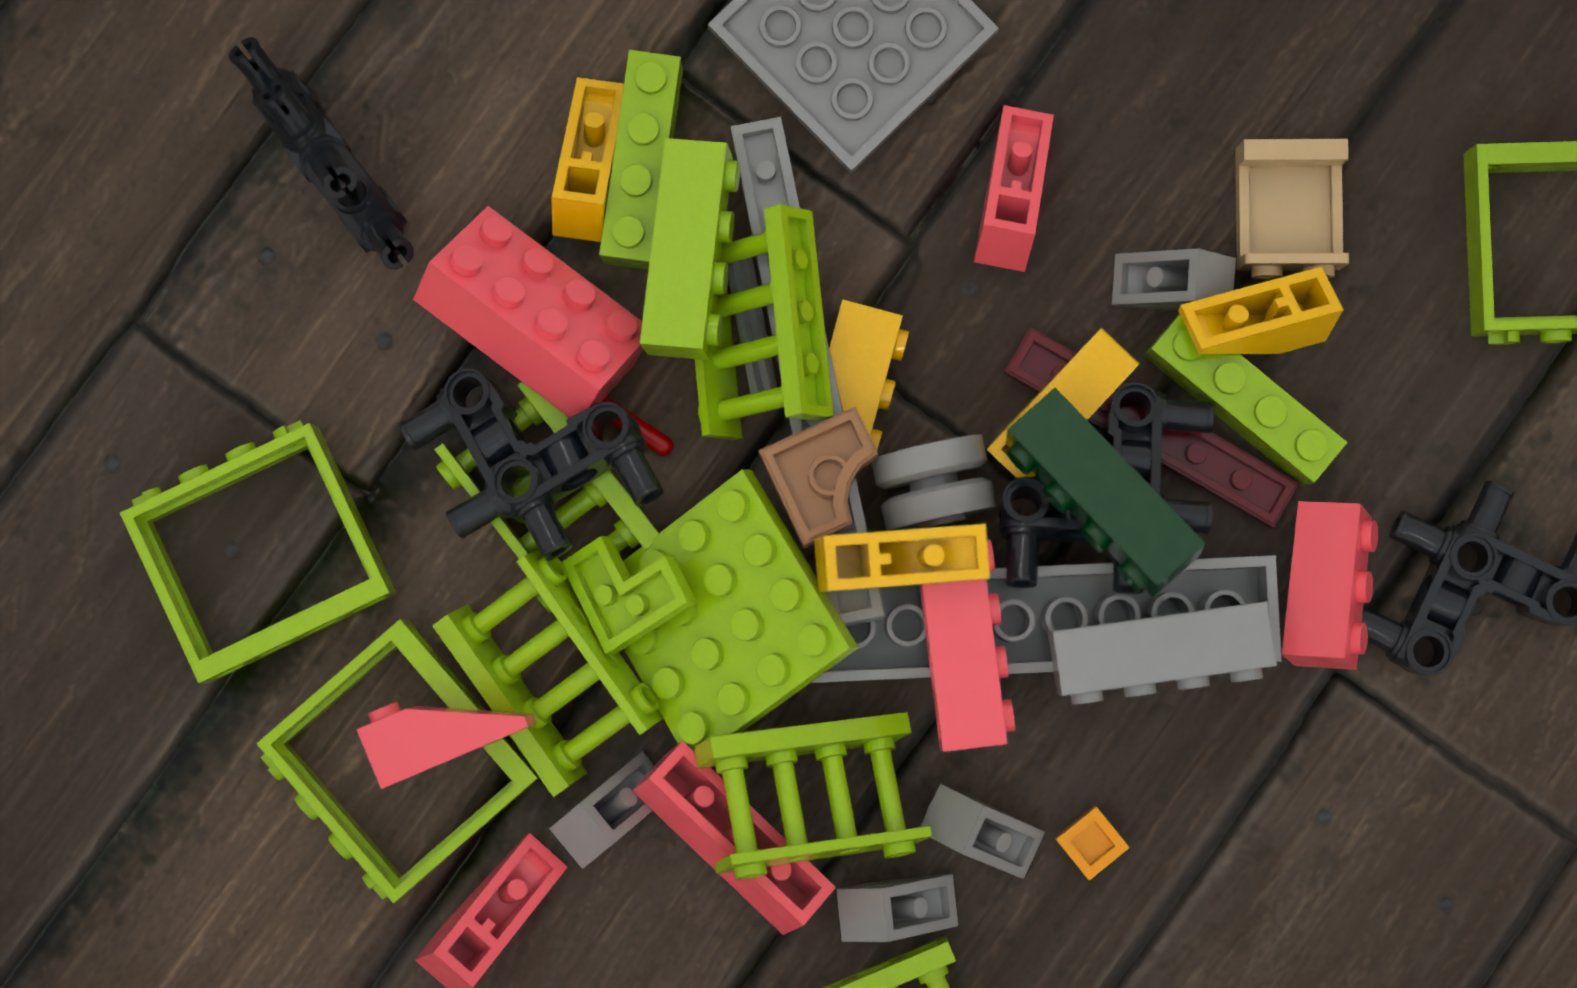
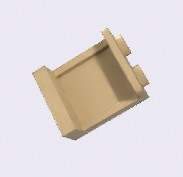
(1289, 206)

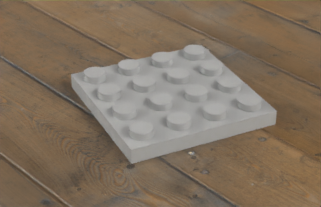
(853, 64)

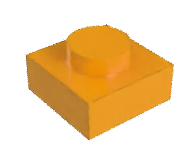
(1091, 842)

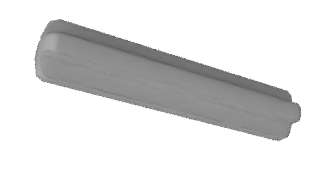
(751, 326)

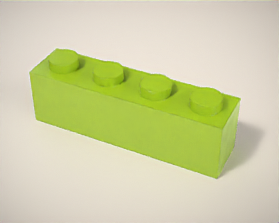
(645, 119)
(688, 249)
(1249, 404)

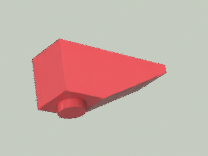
(1014, 189)
(423, 737)
(491, 915)

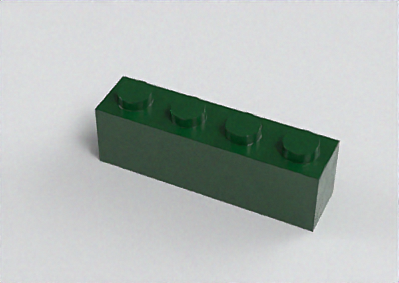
(1102, 493)

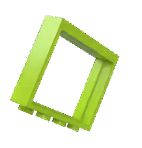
(1506, 159)
(201, 483)
(319, 802)

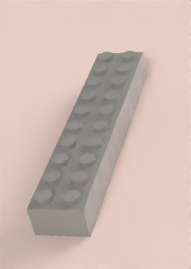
(1061, 600)

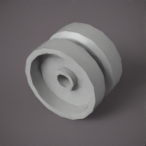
(935, 491)

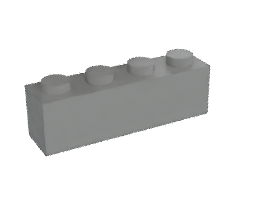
(1161, 650)

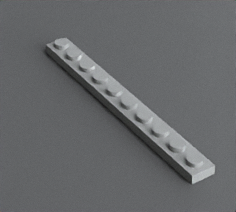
(766, 182)

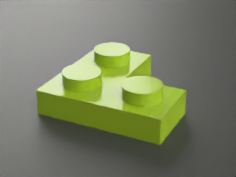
(624, 605)

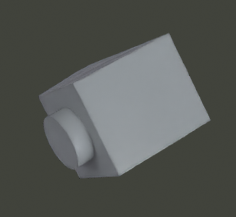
(1170, 277)
(604, 814)
(982, 831)
(896, 908)

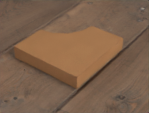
(816, 473)

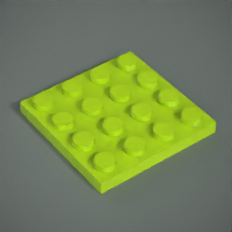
(755, 623)

